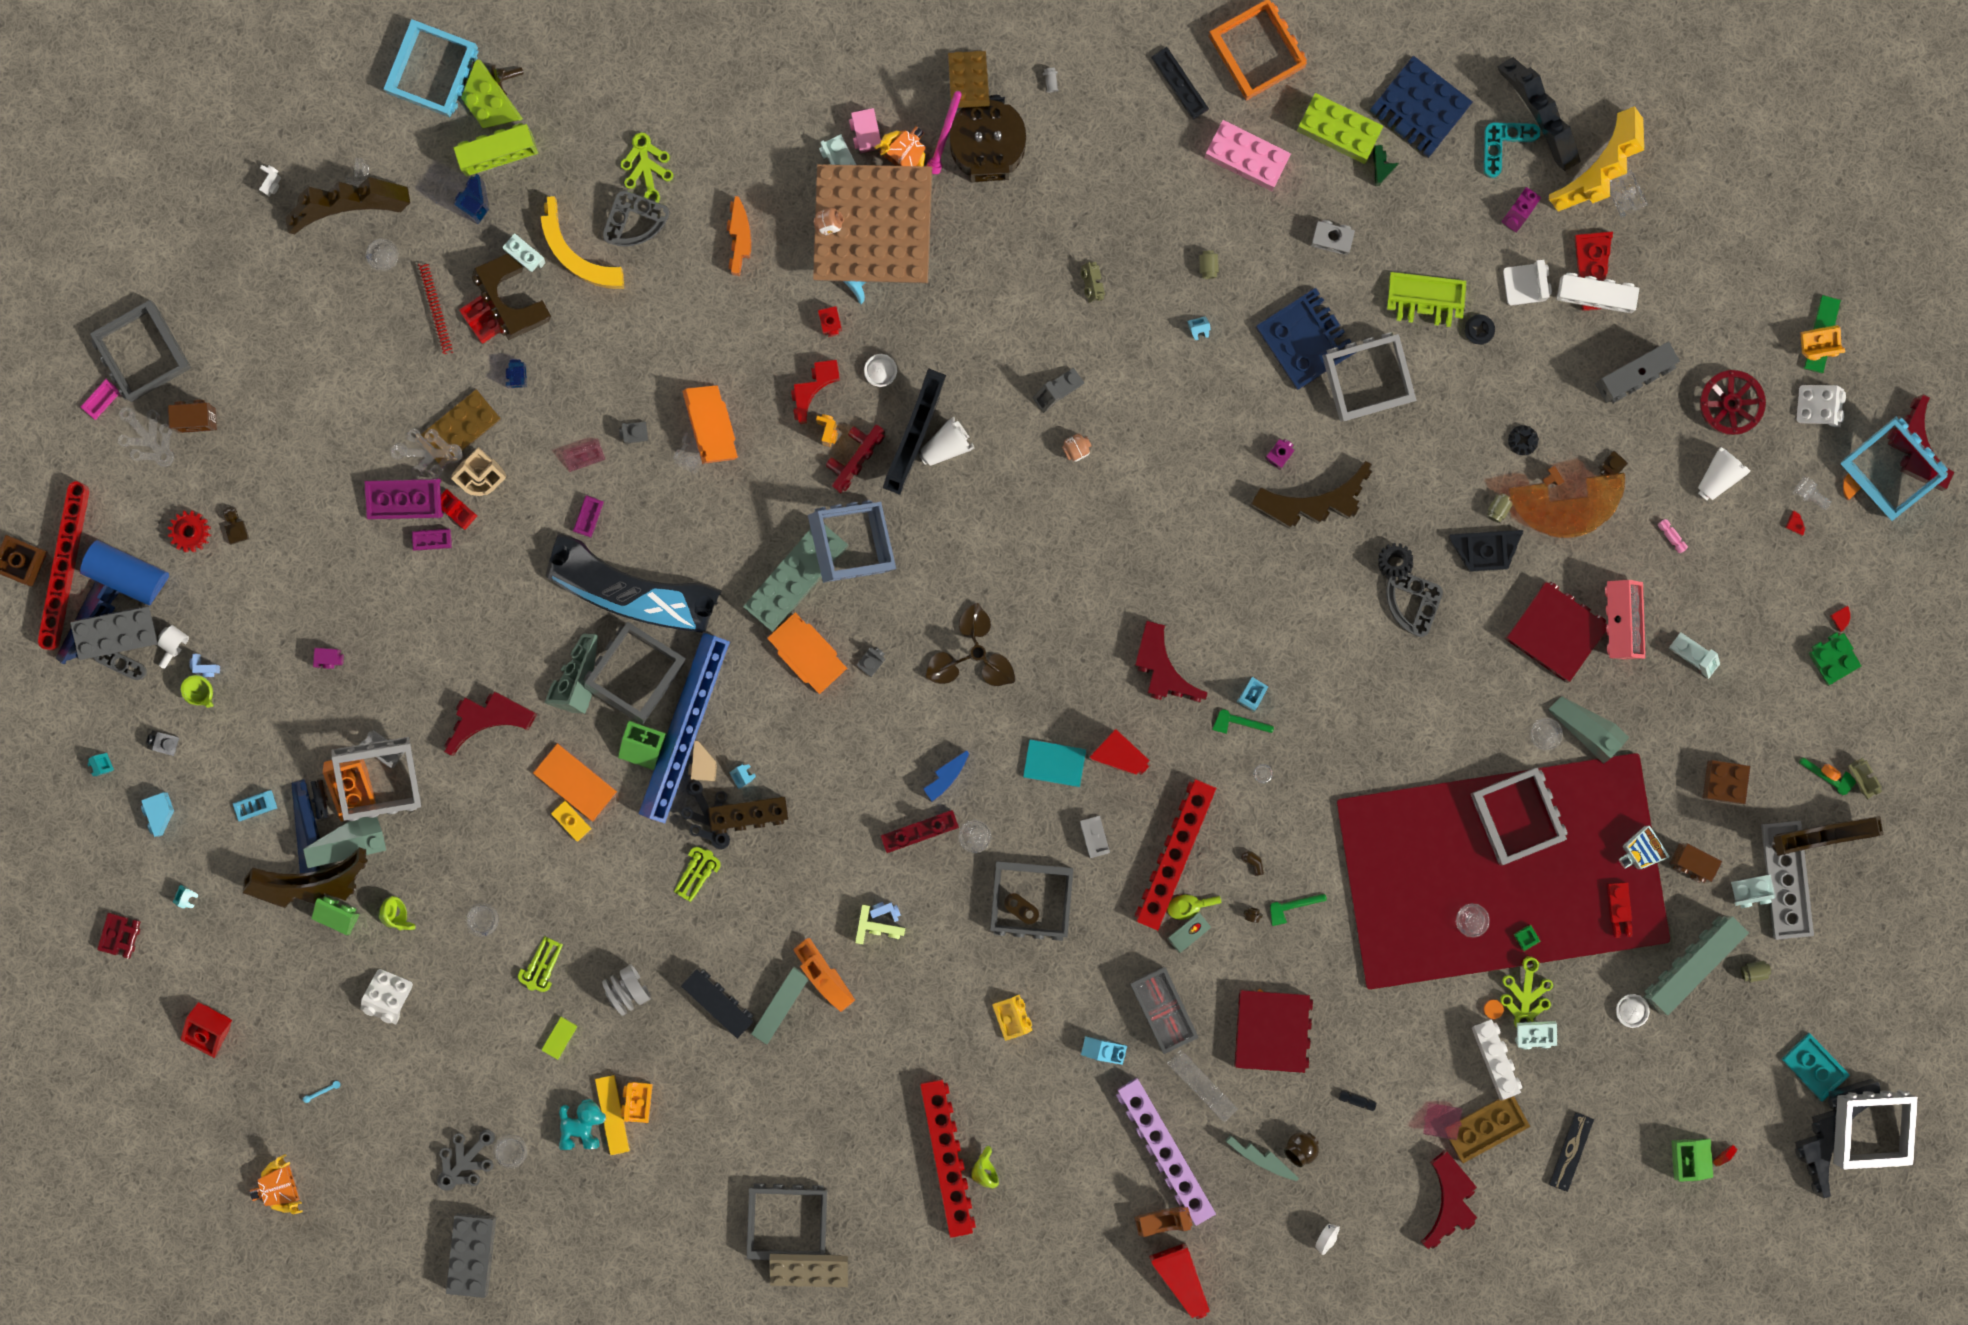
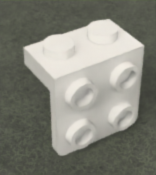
(1527, 283)
(1821, 404)
(385, 996)

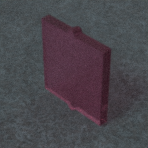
(1442, 1121)

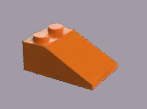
(355, 781)

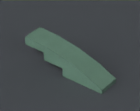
(780, 1005)
(1267, 1161)

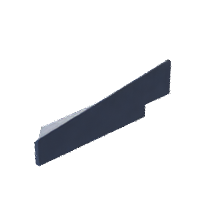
(96, 603)
(304, 822)

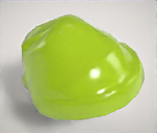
(197, 691)
(388, 913)
(978, 1173)

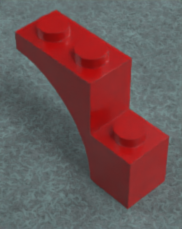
(824, 373)

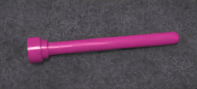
(935, 161)

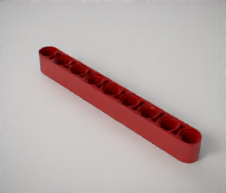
(59, 557)

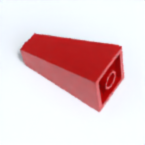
(1181, 1276)

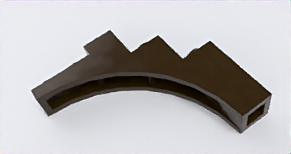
(343, 197)
(1286, 509)
(1827, 834)
(284, 888)

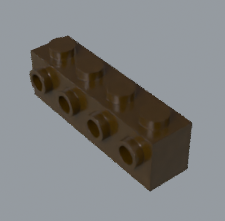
(747, 814)

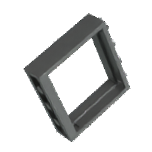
(107, 359)
(638, 716)
(1021, 931)
(797, 1189)

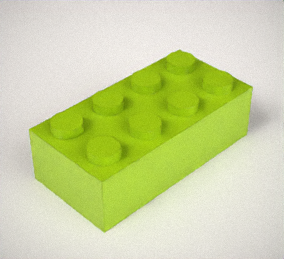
(1340, 128)
(495, 149)

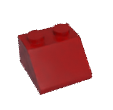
(205, 1029)

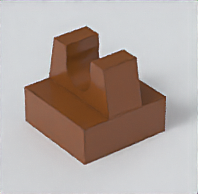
(1555, 476)

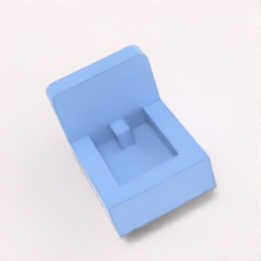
(205, 670)
(880, 909)

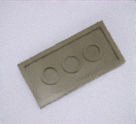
(808, 1270)

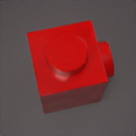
(830, 321)

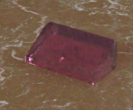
(583, 455)

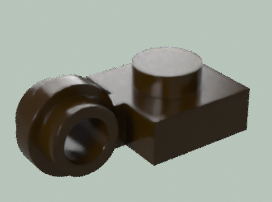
(236, 531)

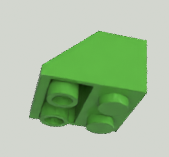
(641, 745)
(336, 916)
(1692, 1159)

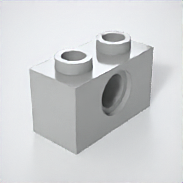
(1322, 241)

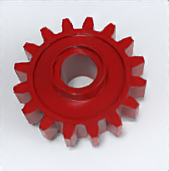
(179, 528)

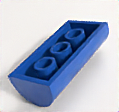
(123, 572)

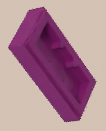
(588, 516)
(431, 539)

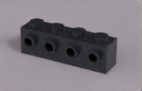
(717, 1003)

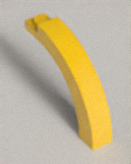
(594, 274)

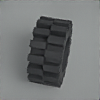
(1395, 571)

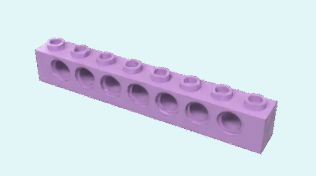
(1134, 1089)

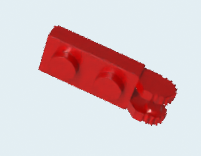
(1620, 908)

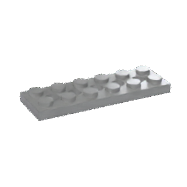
(1798, 888)

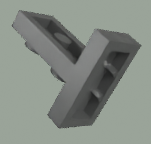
(1057, 389)

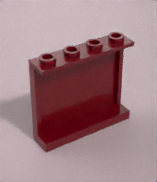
(1557, 631)
(1273, 1031)

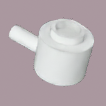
(169, 641)

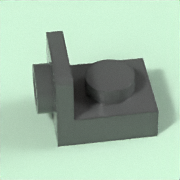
(634, 432)
(871, 661)

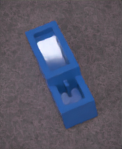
(947, 775)

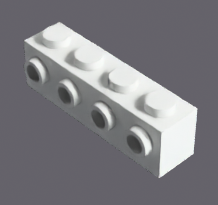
(1598, 293)
(1496, 1060)

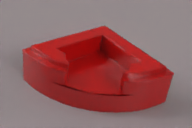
(1795, 523)
(1841, 618)
(1725, 1156)

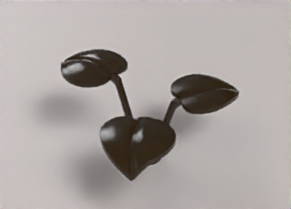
(997, 670)

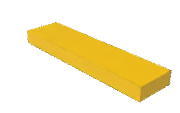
(611, 1107)

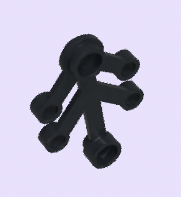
(704, 819)

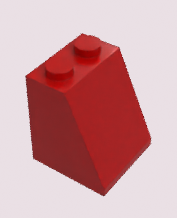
(1120, 754)

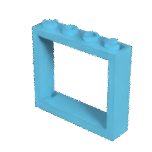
(403, 56)
(1868, 486)

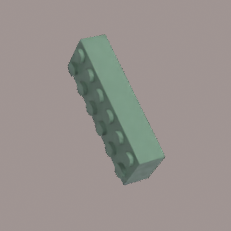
(791, 581)
(1695, 964)

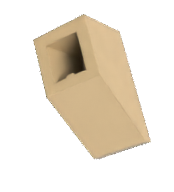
(703, 764)

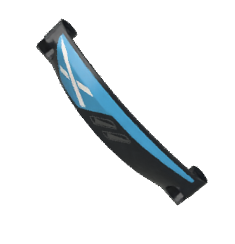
(655, 603)

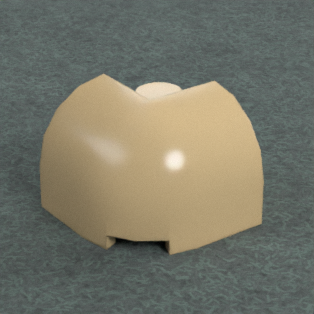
(478, 474)

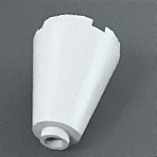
(946, 443)
(1721, 474)

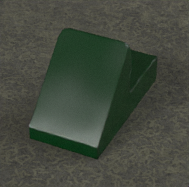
(1381, 170)

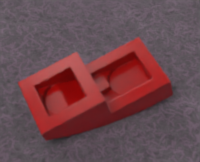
(457, 509)

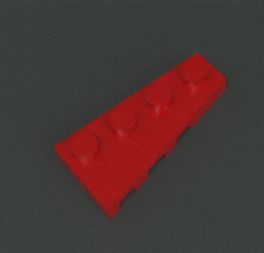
(1593, 257)

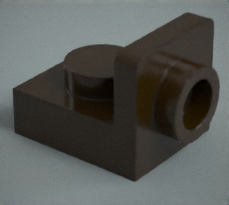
(1612, 464)

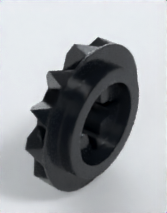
(1476, 321)
(1514, 438)

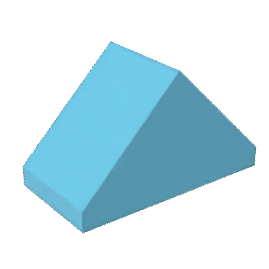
(1252, 694)

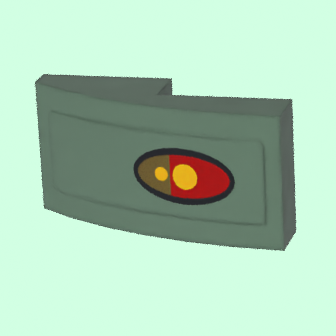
(1189, 932)

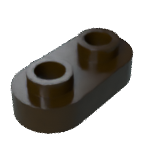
(1021, 908)

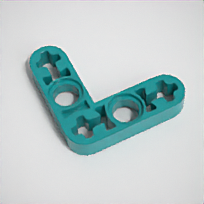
(1503, 136)

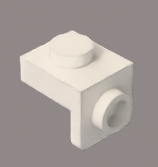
(270, 184)

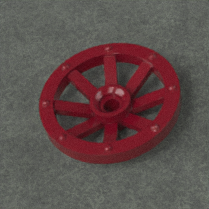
(1737, 401)

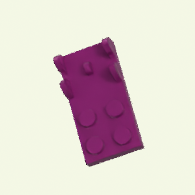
(403, 499)

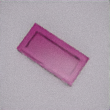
(100, 399)

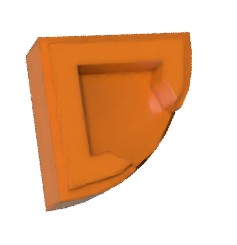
(1850, 487)

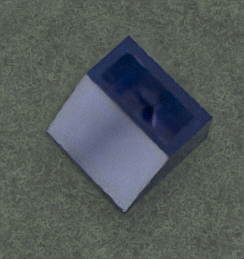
(473, 200)

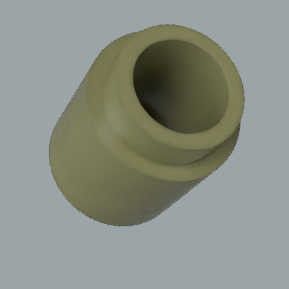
(1208, 264)
(1499, 508)
(1756, 971)

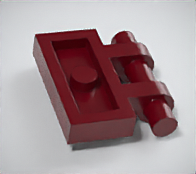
(113, 933)

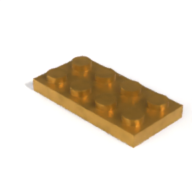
(970, 77)
(464, 422)
(1488, 1128)

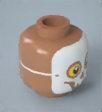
(828, 221)
(1076, 447)

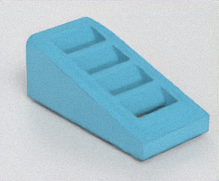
(265, 799)

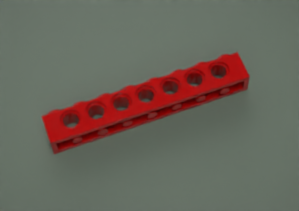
(1199, 812)
(955, 1226)

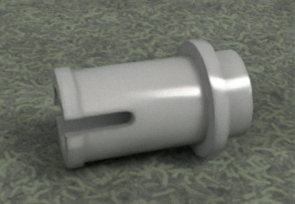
(1051, 80)

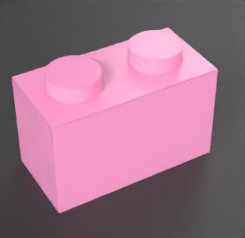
(866, 130)

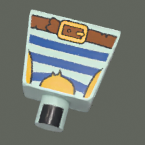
(1643, 849)

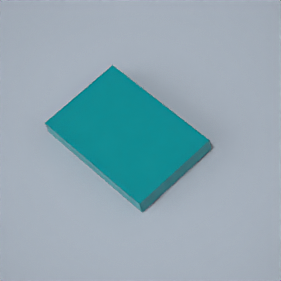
(1054, 763)
(1815, 1067)

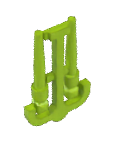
(708, 854)
(532, 985)

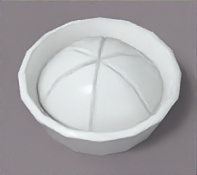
(880, 370)
(1632, 1011)
(1327, 1238)

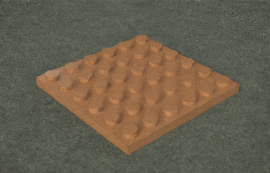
(883, 224)

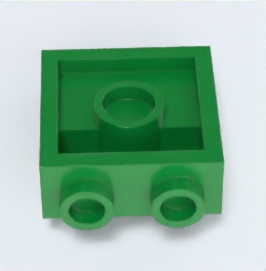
(1834, 658)

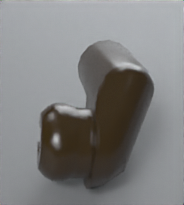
(1254, 860)

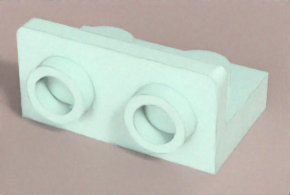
(836, 151)
(523, 253)
(1753, 890)
(1536, 1034)

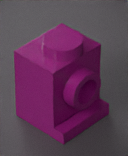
(1277, 459)
(327, 658)

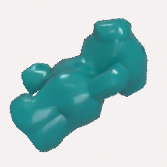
(588, 1115)

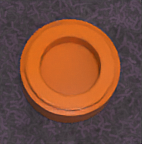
(1831, 772)
(1493, 1009)

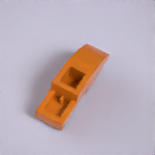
(739, 228)
(822, 977)

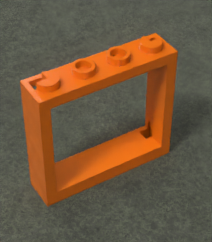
(1281, 27)

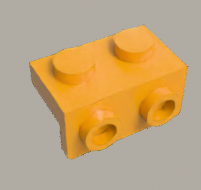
(1821, 342)
(830, 434)
(637, 1102)

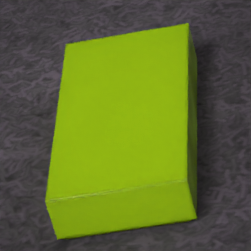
(559, 1038)

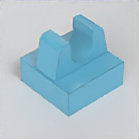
(1199, 325)
(741, 776)

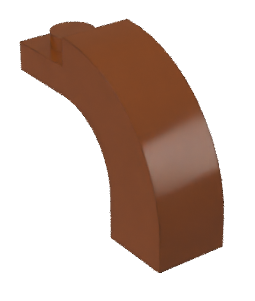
(1163, 1220)

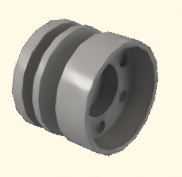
(626, 990)

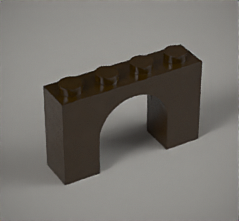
(511, 321)

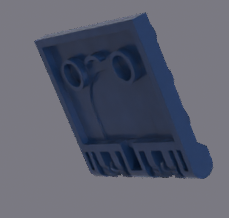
(1422, 103)
(1301, 338)

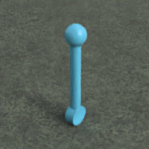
(336, 1084)

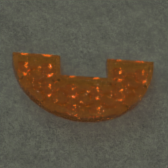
(1569, 516)

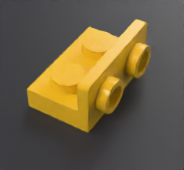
(1012, 1017)

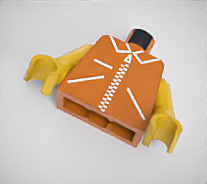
(903, 147)
(277, 1187)

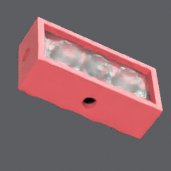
(1625, 619)

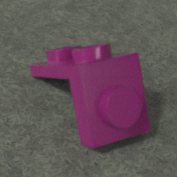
(1521, 209)

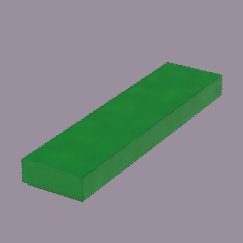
(1825, 317)

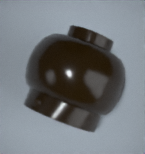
(1302, 1149)

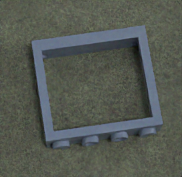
(879, 533)

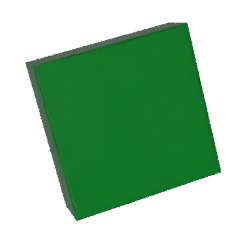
(1526, 937)

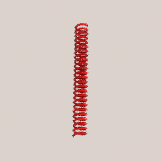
(435, 317)

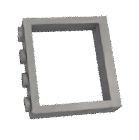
(1352, 348)
(374, 750)
(1490, 828)
(1843, 1130)

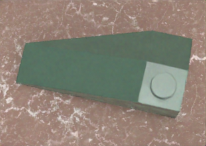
(570, 691)
(1595, 732)
(345, 841)

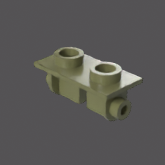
(1090, 273)
(1868, 786)

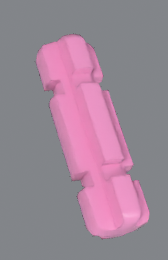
(1672, 536)

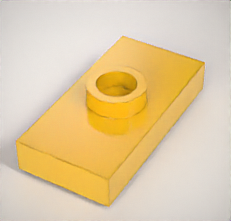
(571, 821)

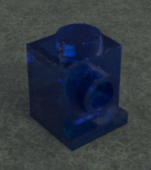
(516, 374)

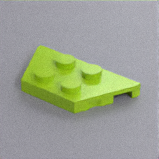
(487, 99)

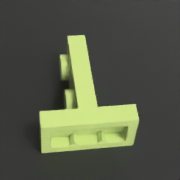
(875, 928)

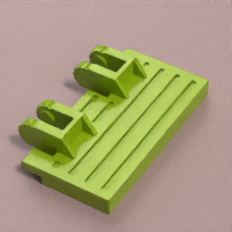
(1426, 294)

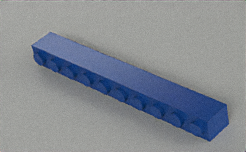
(684, 728)

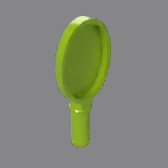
(1187, 906)

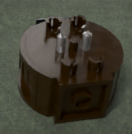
(988, 140)

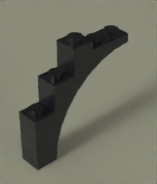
(1545, 111)
(915, 432)
(1818, 1149)

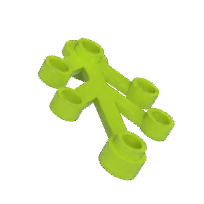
(645, 164)
(1526, 997)

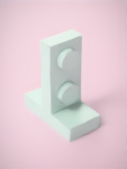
(1695, 654)

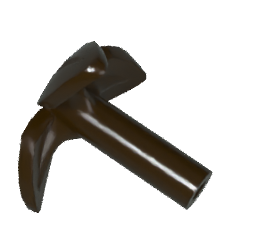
(500, 74)

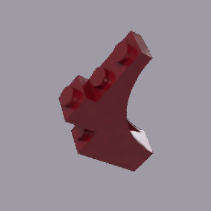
(1914, 463)
(1164, 678)
(475, 718)
(1453, 1211)

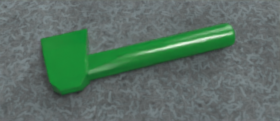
(1225, 717)
(1842, 786)
(1277, 909)

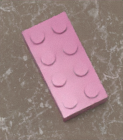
(1247, 155)

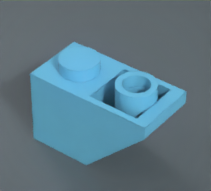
(158, 811)
(1103, 1050)

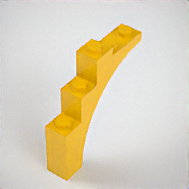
(1612, 163)

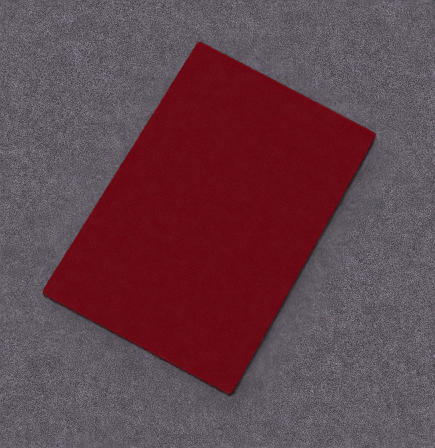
(1427, 855)

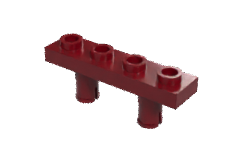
(864, 452)
(919, 831)

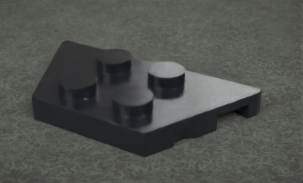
(1486, 549)

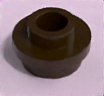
(1253, 914)

